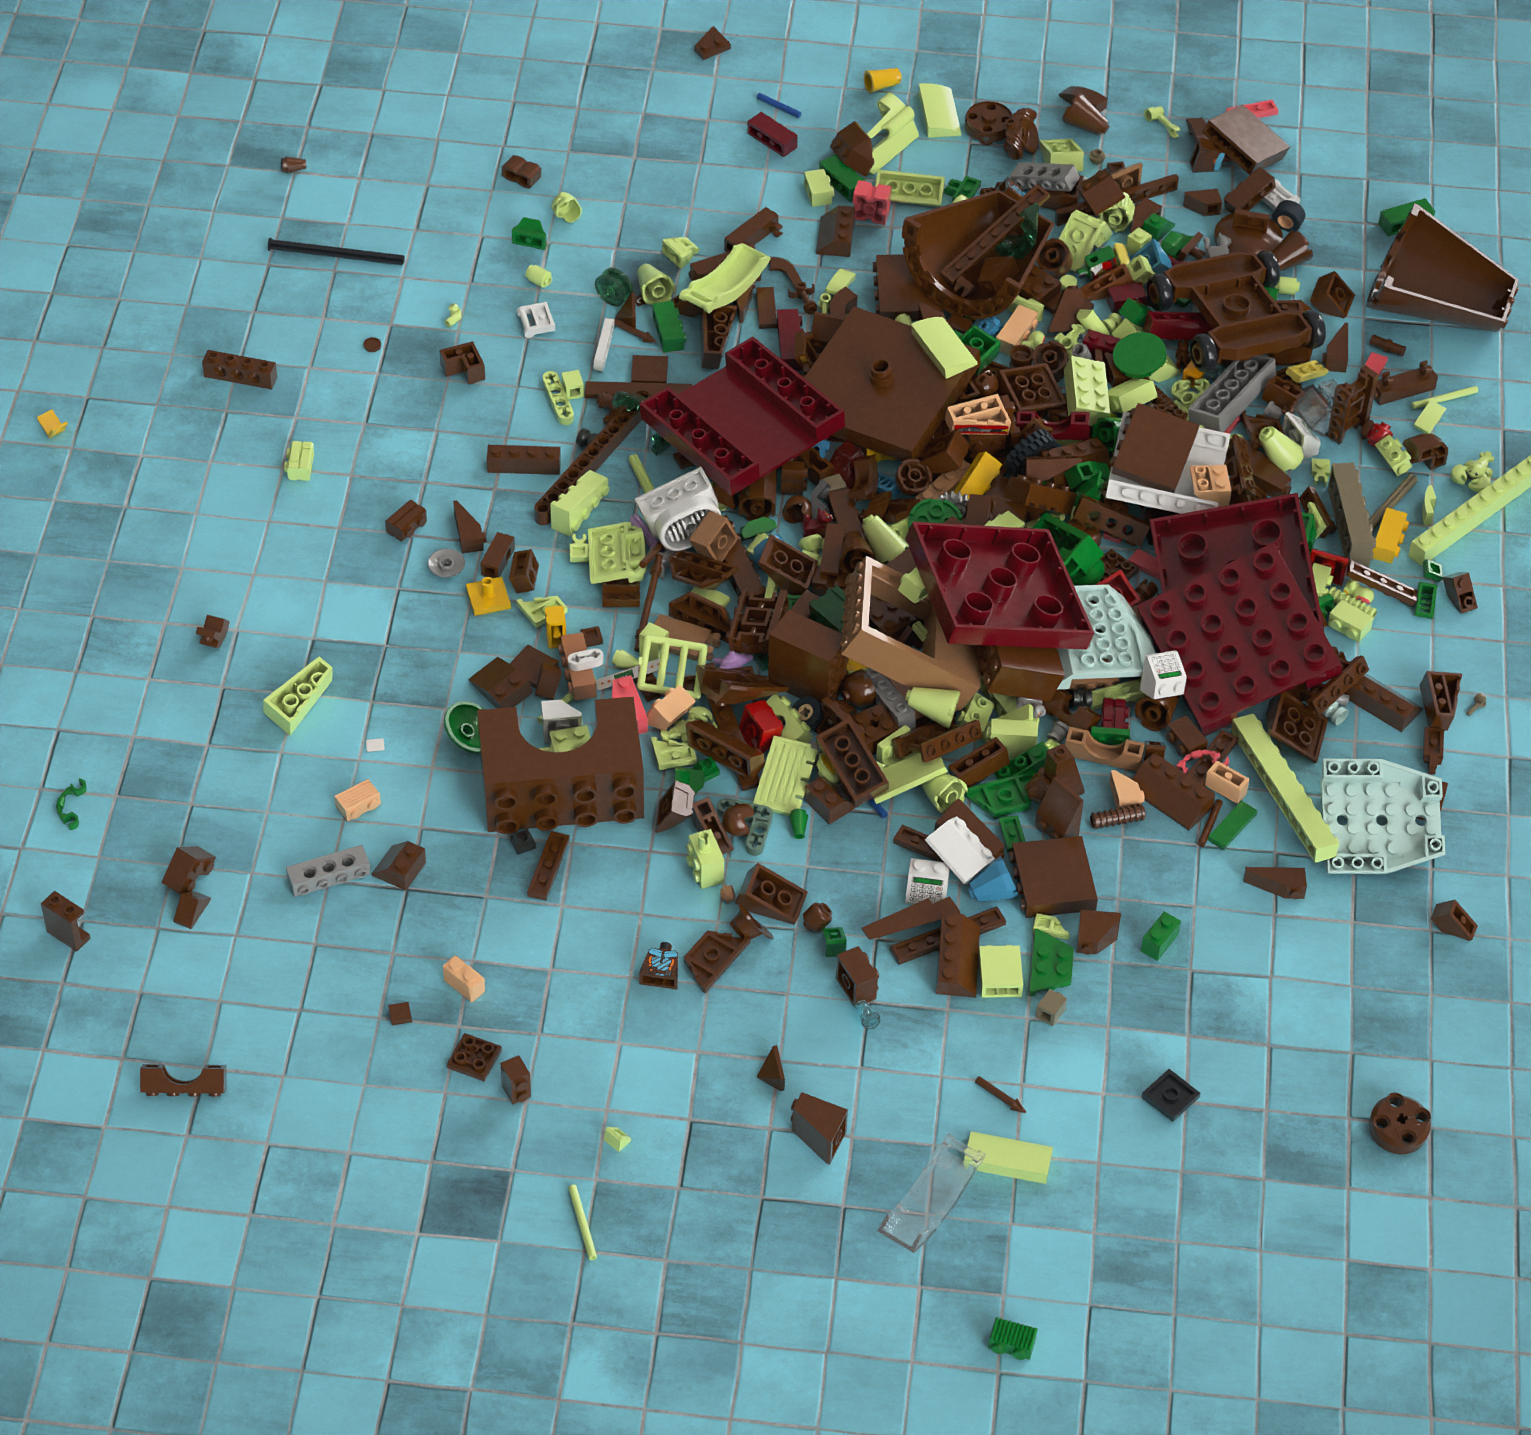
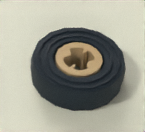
(814, 706)

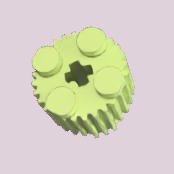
(1119, 215)

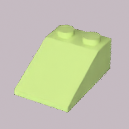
(1062, 152)

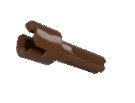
(1145, 591)

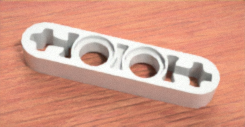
(604, 344)

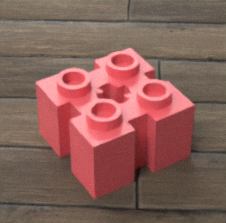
(872, 202)

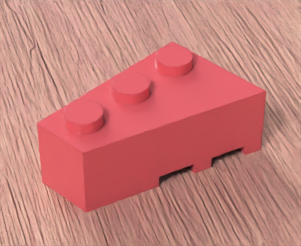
(626, 688)

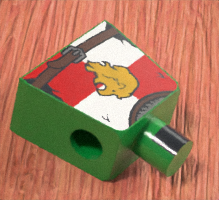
(1098, 264)

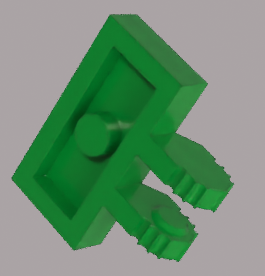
(967, 187)

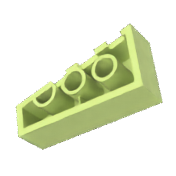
(578, 502)
(297, 696)

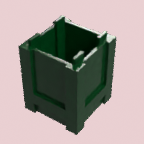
(829, 609)

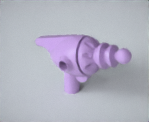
(733, 660)

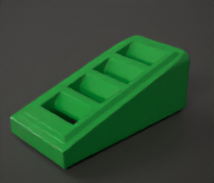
(1430, 589)

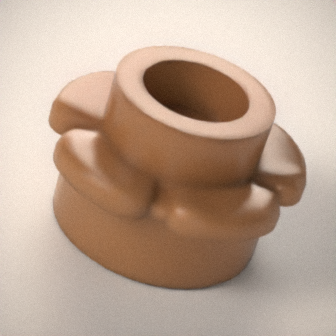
(727, 893)

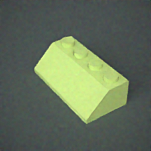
(1163, 373)

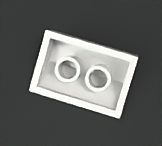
(960, 849)

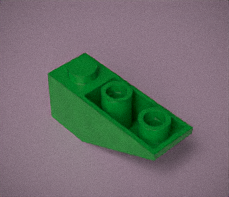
(1083, 471)
(1090, 488)
(1030, 760)

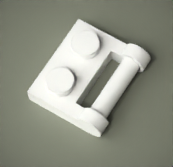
(1279, 194)
(541, 316)

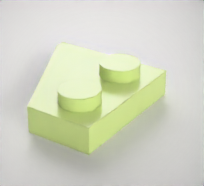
(535, 609)
(672, 754)

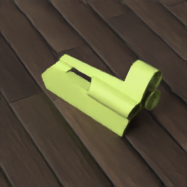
(898, 124)

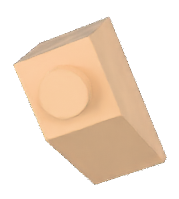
(1125, 790)

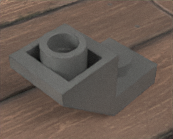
(819, 492)

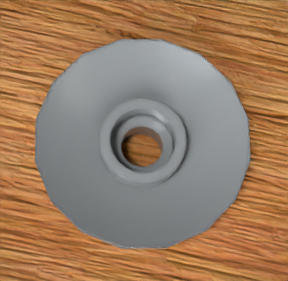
(446, 563)

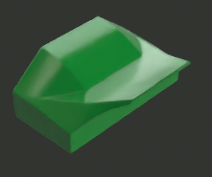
(529, 234)
(1174, 243)
(756, 527)
(691, 777)

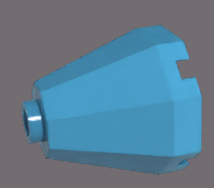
(993, 883)

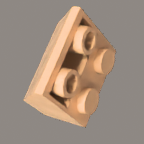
(1211, 483)
(670, 708)

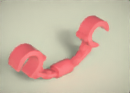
(1197, 754)

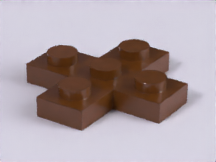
(1014, 433)

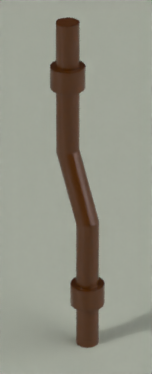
(655, 572)

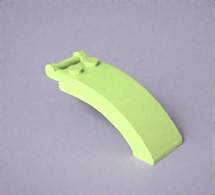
(728, 279)

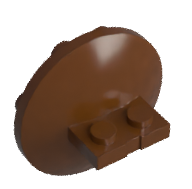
(1249, 232)

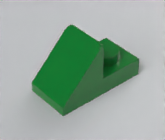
(834, 941)

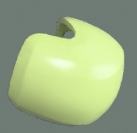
(566, 207)

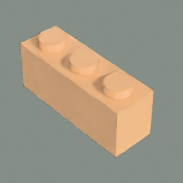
(1017, 328)

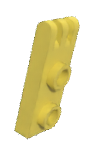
(1306, 371)

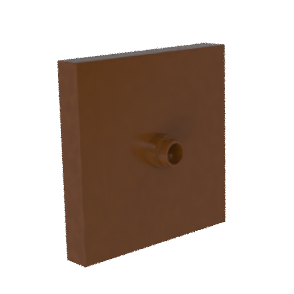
(885, 385)

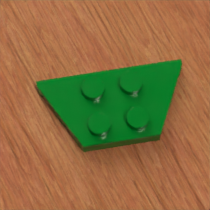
(1002, 795)
(1050, 963)

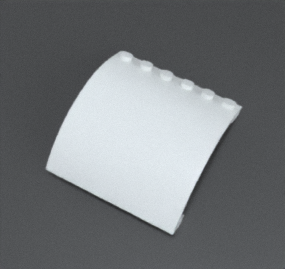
(1208, 449)

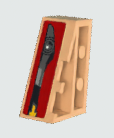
(979, 416)

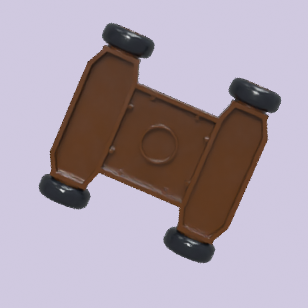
(1236, 306)

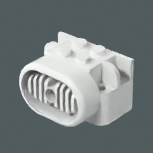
(678, 508)

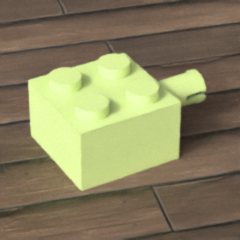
(564, 739)
(705, 859)

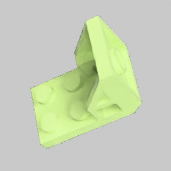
(1082, 234)

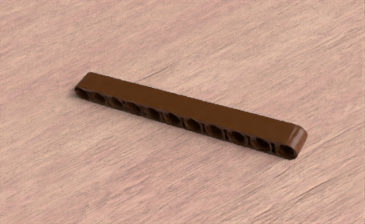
(591, 458)

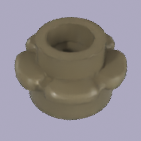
(1097, 156)

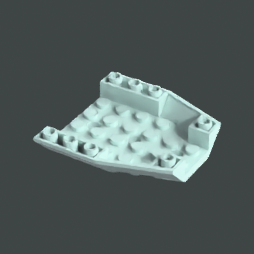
(1122, 643)
(1373, 789)

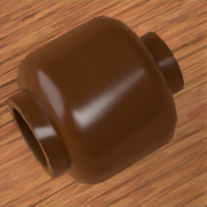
(817, 917)

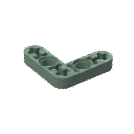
(757, 822)

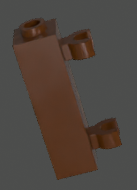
(754, 230)
(1405, 384)

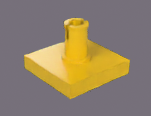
(488, 596)

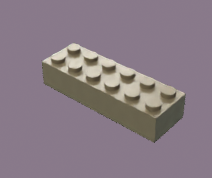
(1350, 513)

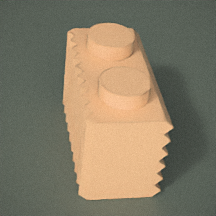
(1227, 782)
(357, 800)
(463, 978)

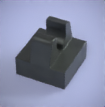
(523, 841)

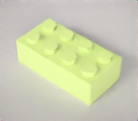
(1086, 388)

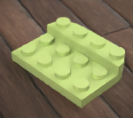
(616, 553)

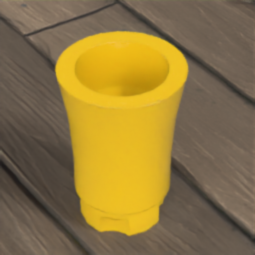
(880, 79)

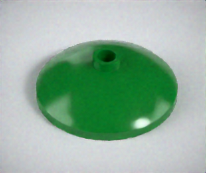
(462, 725)

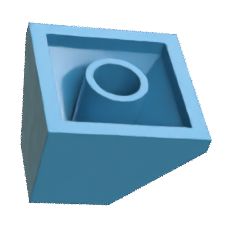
(1155, 255)

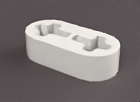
(585, 659)

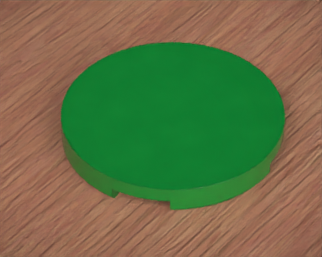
(1139, 354)
(933, 511)

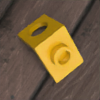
(51, 423)

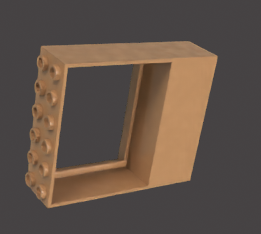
(936, 667)

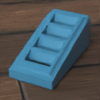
(889, 482)

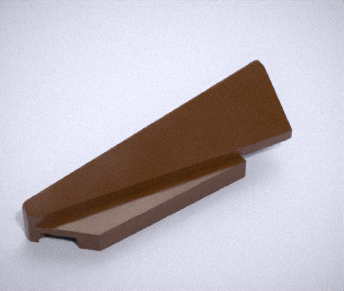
(910, 917)

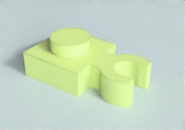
(1320, 470)
(579, 549)

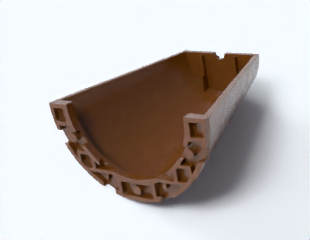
(943, 233)
(1441, 278)

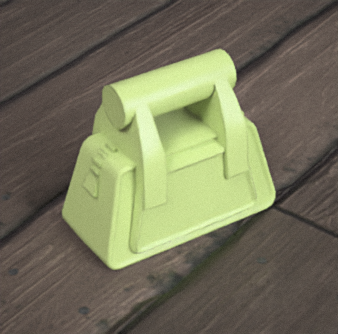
(679, 250)

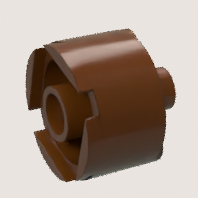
(1063, 257)
(1054, 355)

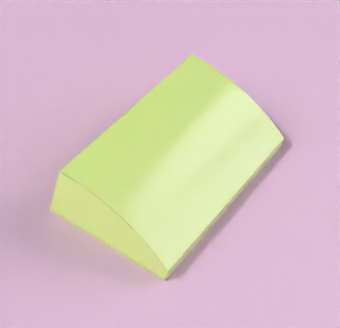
(938, 110)
(913, 187)
(942, 346)
(1011, 1157)

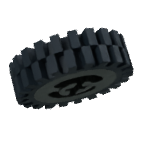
(1030, 447)

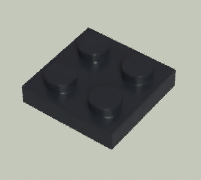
(1170, 1095)

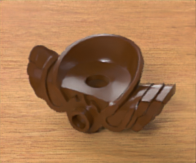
(1021, 133)

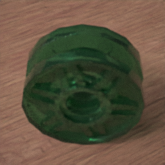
(613, 286)

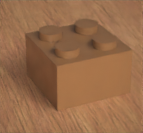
(714, 537)

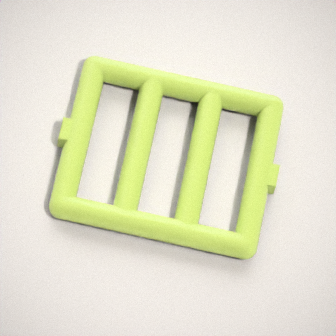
(666, 643)

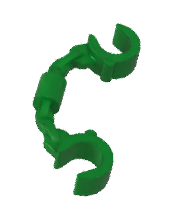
(61, 801)

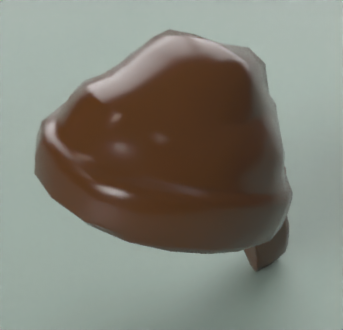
(1037, 786)

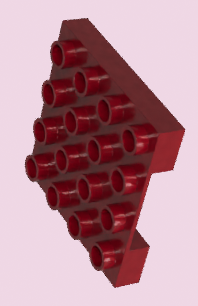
(744, 417)
(1240, 637)

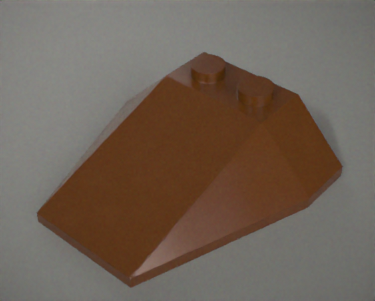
(734, 686)

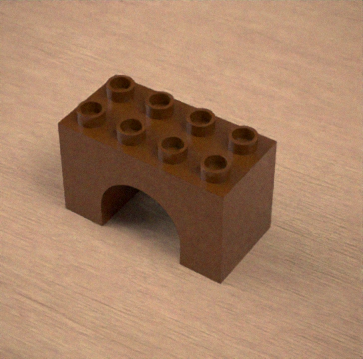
(555, 789)

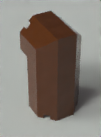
(759, 498)

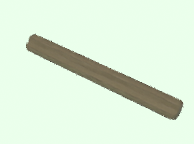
(1393, 499)

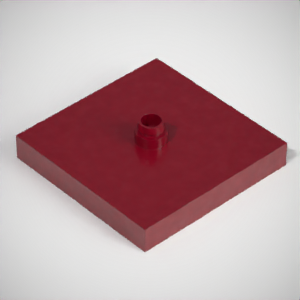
(1209, 538)
(999, 586)

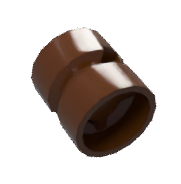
(1020, 356)

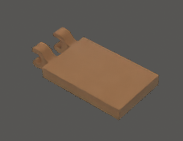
(689, 632)

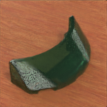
(1022, 244)
(631, 401)

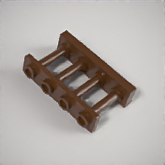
(936, 740)

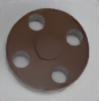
(986, 120)
(1399, 1124)

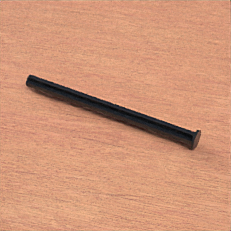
(335, 252)

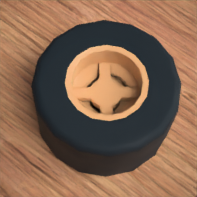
(1289, 215)

